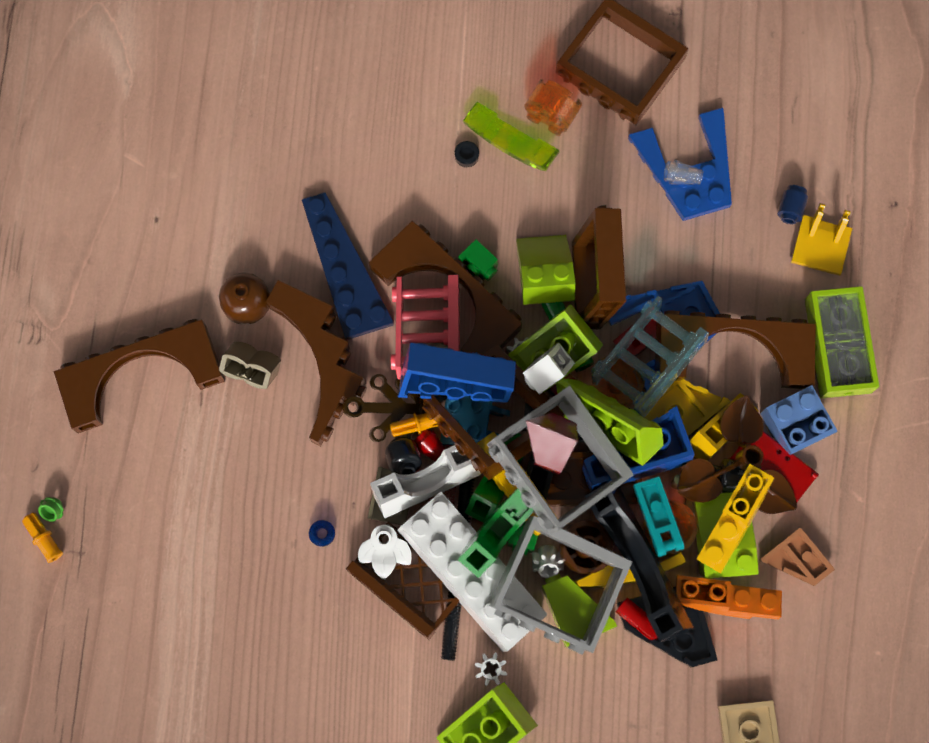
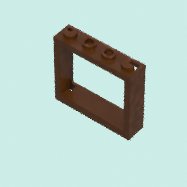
(642, 31)
(599, 267)
(466, 444)

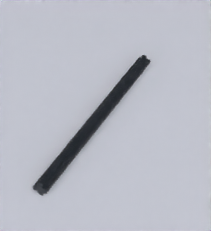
(451, 621)

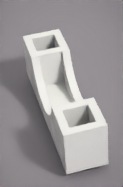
(400, 492)

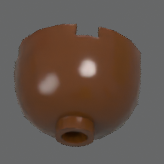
(244, 298)
(578, 561)

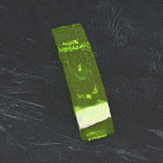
(509, 139)

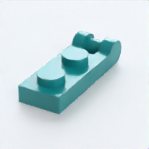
(658, 515)

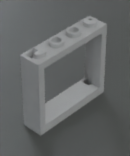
(593, 437)
(606, 602)

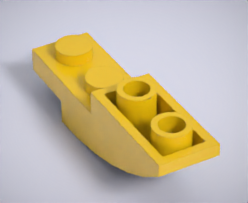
(735, 518)

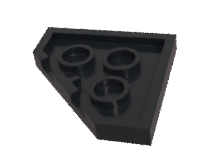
(690, 648)

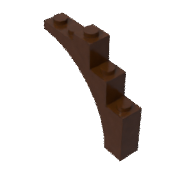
(337, 384)

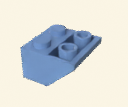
(798, 420)

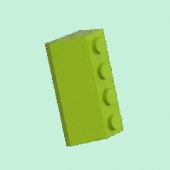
(622, 426)

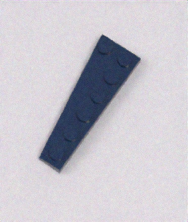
(350, 285)

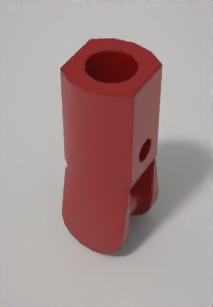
(637, 618)

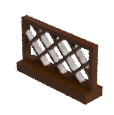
(398, 602)

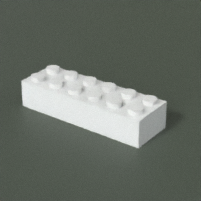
(439, 537)

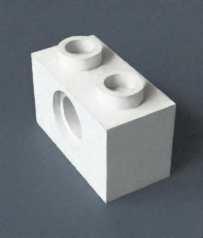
(548, 368)

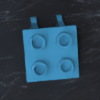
(472, 417)

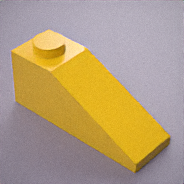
(709, 438)

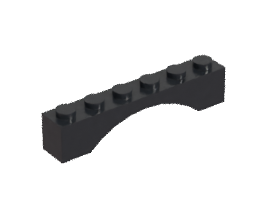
(658, 595)

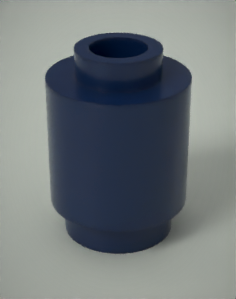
(793, 204)

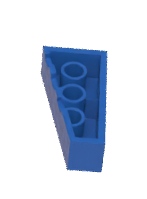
(455, 374)
(673, 454)

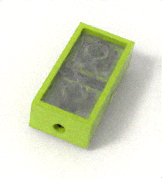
(842, 342)

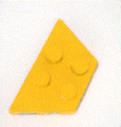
(693, 403)

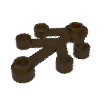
(397, 408)

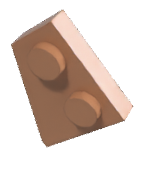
(799, 558)

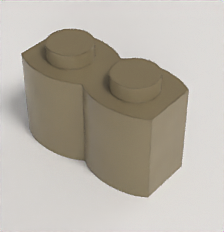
(252, 366)

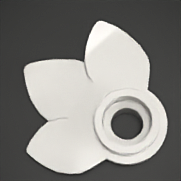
(384, 555)

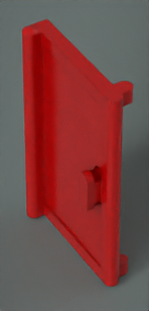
(795, 471)

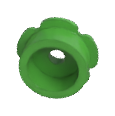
(51, 509)

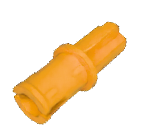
(410, 425)
(42, 537)

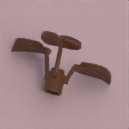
(742, 424)

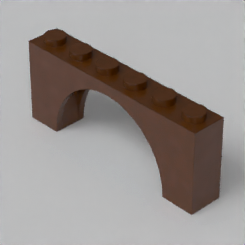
(416, 252)
(788, 342)
(85, 381)

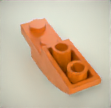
(728, 599)

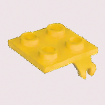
(821, 243)

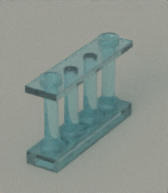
(660, 381)

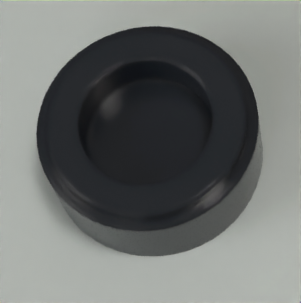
(466, 154)

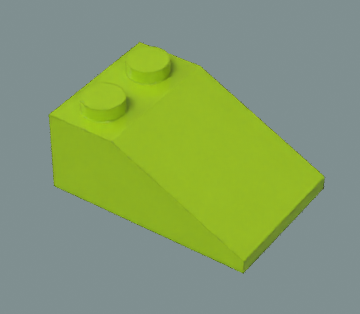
(545, 269)
(569, 331)
(744, 558)
(493, 719)

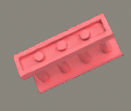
(449, 315)

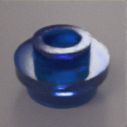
(313, 533)

